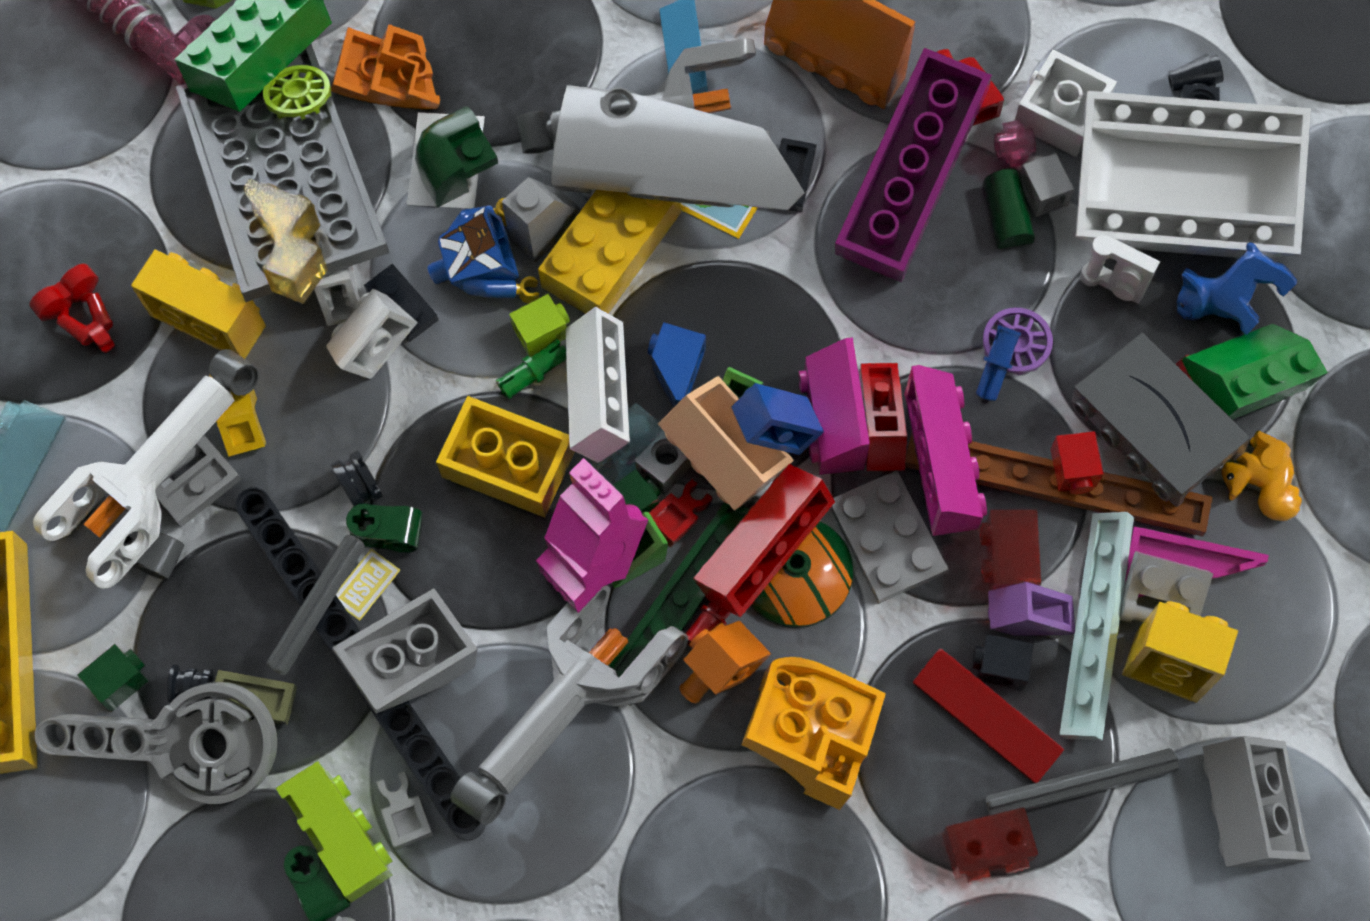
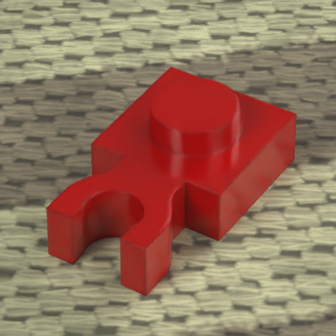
(677, 515)

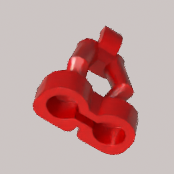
(74, 287)

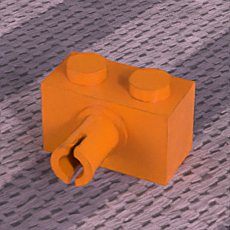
(722, 660)

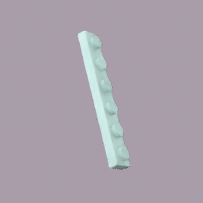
(1097, 626)

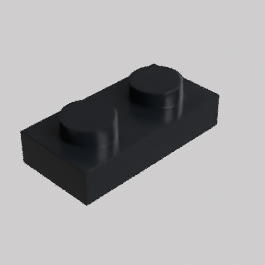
(398, 288)

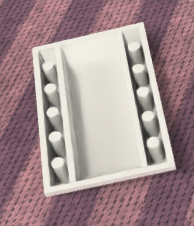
(1193, 174)

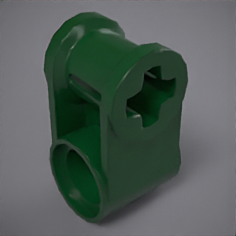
(390, 527)
(317, 890)

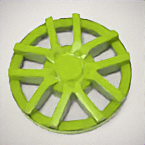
(297, 92)

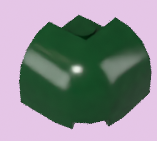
(452, 153)

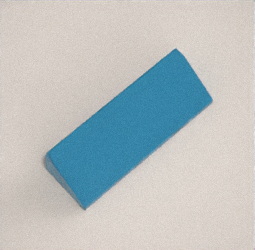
(681, 32)

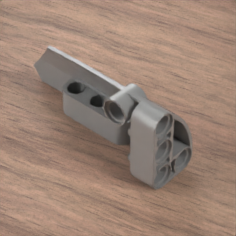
(666, 153)

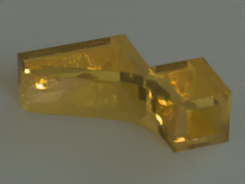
(290, 222)

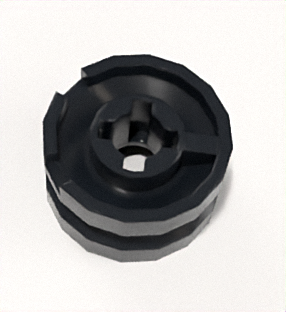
(356, 479)

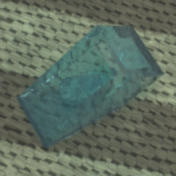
(642, 431)

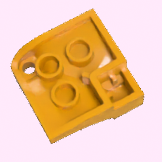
(814, 726)

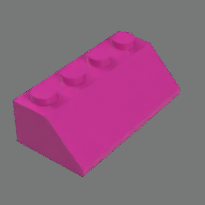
(943, 451)

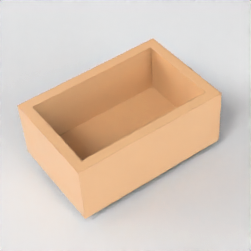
(714, 443)

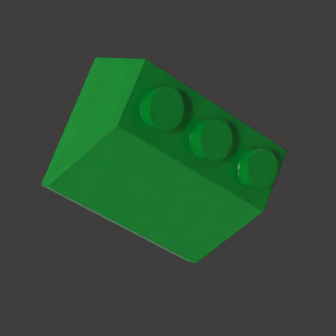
(1255, 369)

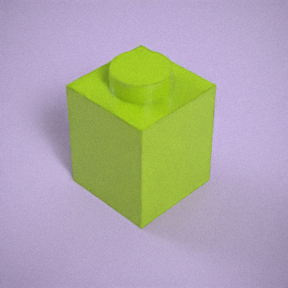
(539, 324)

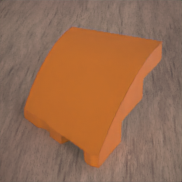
(385, 69)

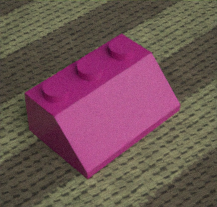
(837, 400)

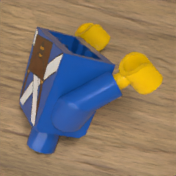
(480, 256)

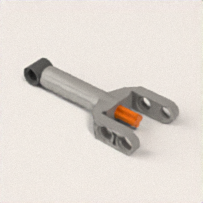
(539, 131)
(578, 681)

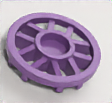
(1025, 342)

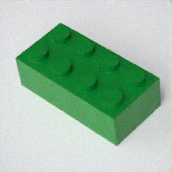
(250, 48)

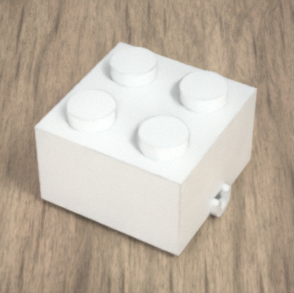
(1058, 101)

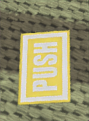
(366, 584)

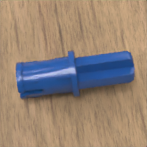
(997, 363)

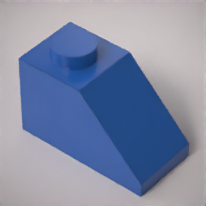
(676, 359)

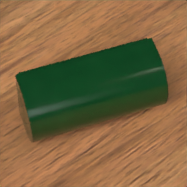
(1008, 209)

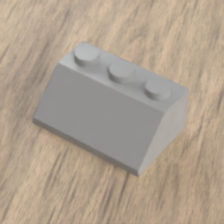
(1255, 802)

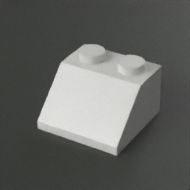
(370, 334)

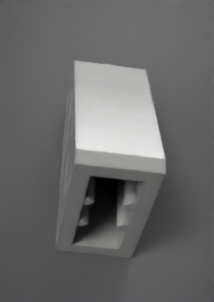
(537, 217)

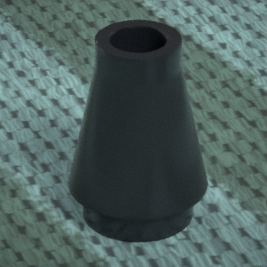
(1201, 70)

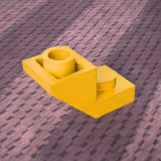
(240, 425)

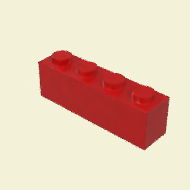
(764, 540)

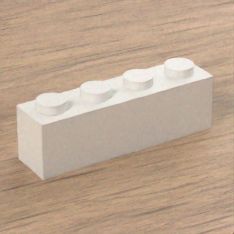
(597, 385)

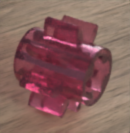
(1014, 143)

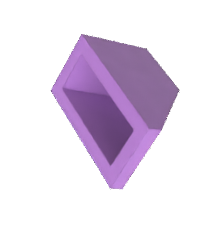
(1030, 611)

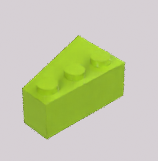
(337, 830)

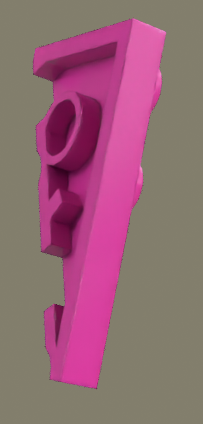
(1209, 556)

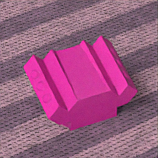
(590, 537)

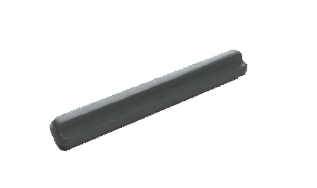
(315, 605)

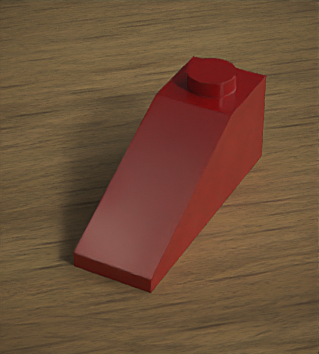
(884, 416)

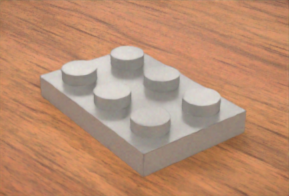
(888, 537)

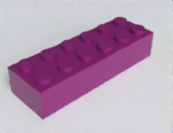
(912, 164)

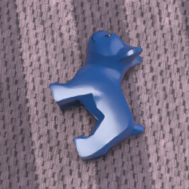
(1232, 291)

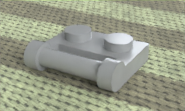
(199, 484)
(1163, 581)

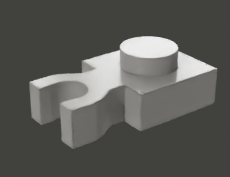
(405, 815)

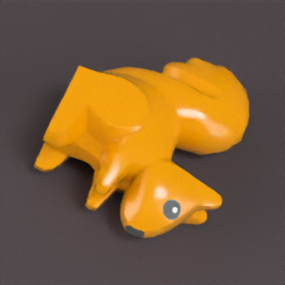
(1270, 470)

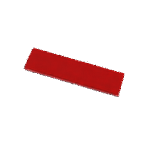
(988, 716)

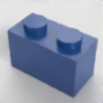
(777, 419)

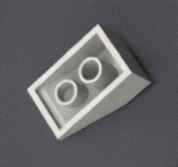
(407, 653)

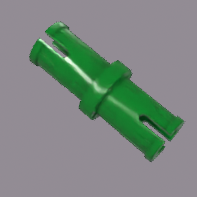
(532, 369)

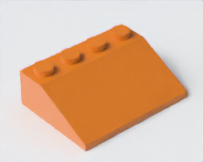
(846, 41)

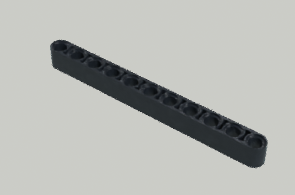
(407, 741)

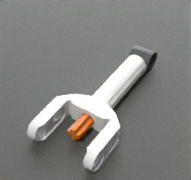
(134, 483)

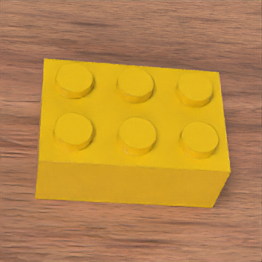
(198, 303)
(505, 456)
(1180, 651)

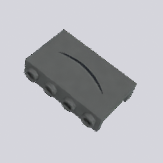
(1158, 419)

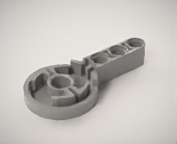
(178, 740)

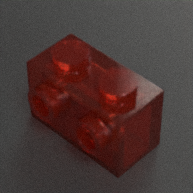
(1011, 548)
(990, 844)

